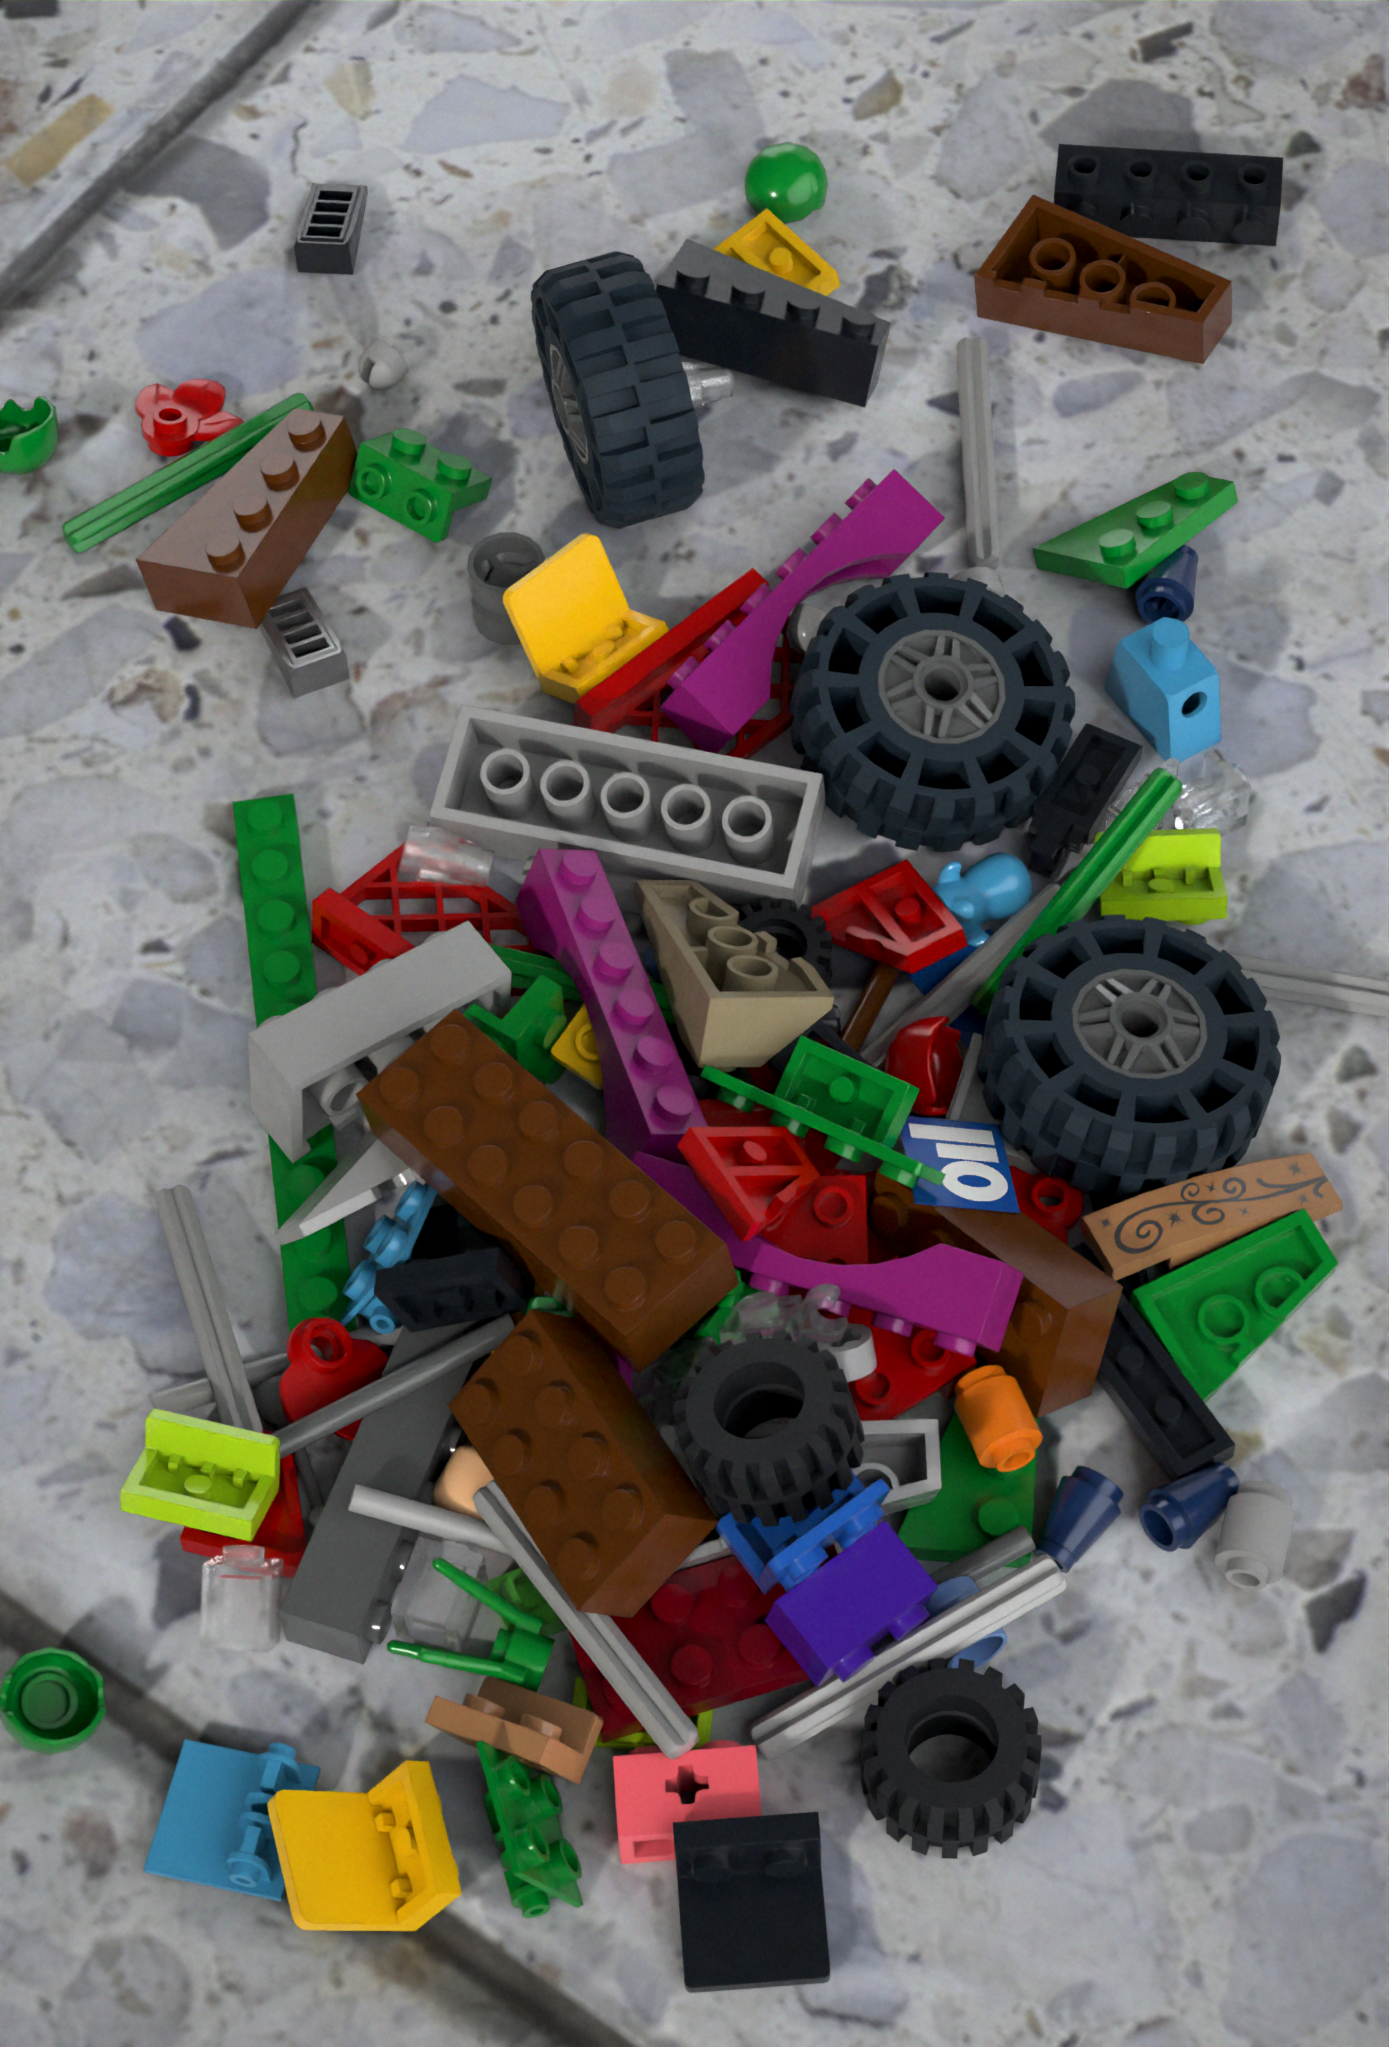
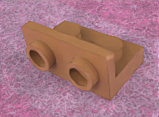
(522, 1724)

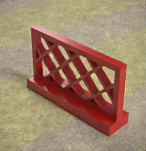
(644, 678)
(366, 939)

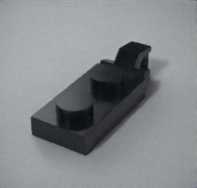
(1079, 795)

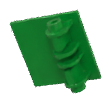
(526, 1825)

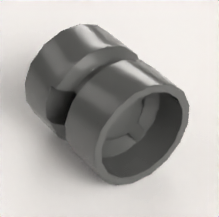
(492, 569)

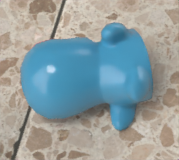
(984, 892)

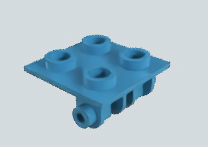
(390, 1246)
(218, 1818)

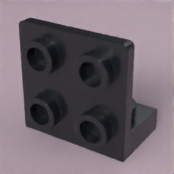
(453, 1277)
(751, 1902)

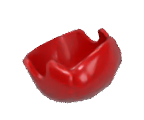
(929, 1059)

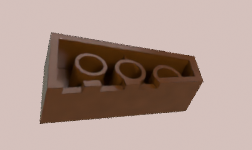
(1100, 286)
(254, 524)
(1061, 1305)

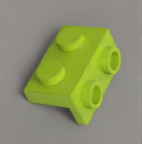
(1170, 879)
(203, 1475)

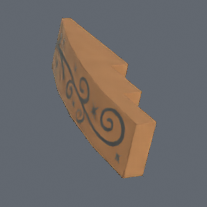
(1206, 1213)

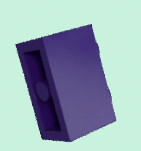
(853, 1605)

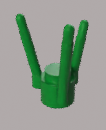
(516, 1655)

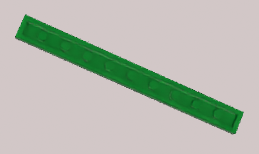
(281, 982)

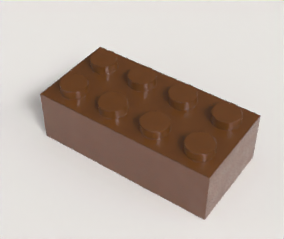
(582, 1465)

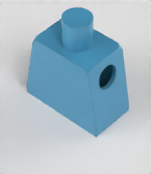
(1167, 689)

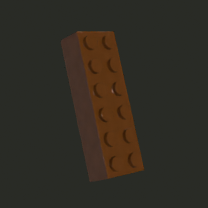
(548, 1190)

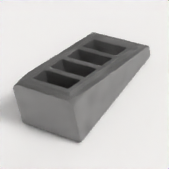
(314, 669)

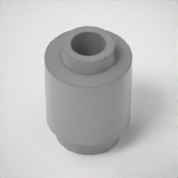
(1255, 1535)

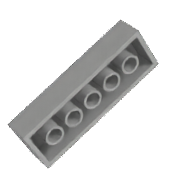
(638, 802)

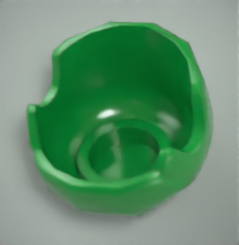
(786, 181)
(27, 436)
(51, 1700)

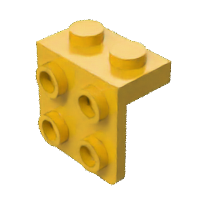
(577, 620)
(366, 1856)

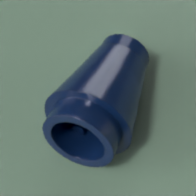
(1169, 587)
(1187, 1507)
(1078, 1516)

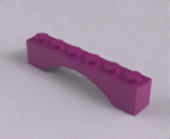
(733, 681)
(579, 923)
(938, 1289)

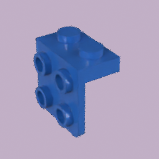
(796, 1550)

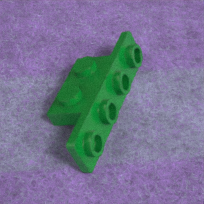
(842, 1098)

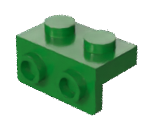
(415, 482)
(528, 1028)

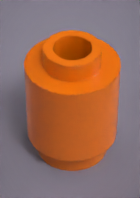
(997, 1418)

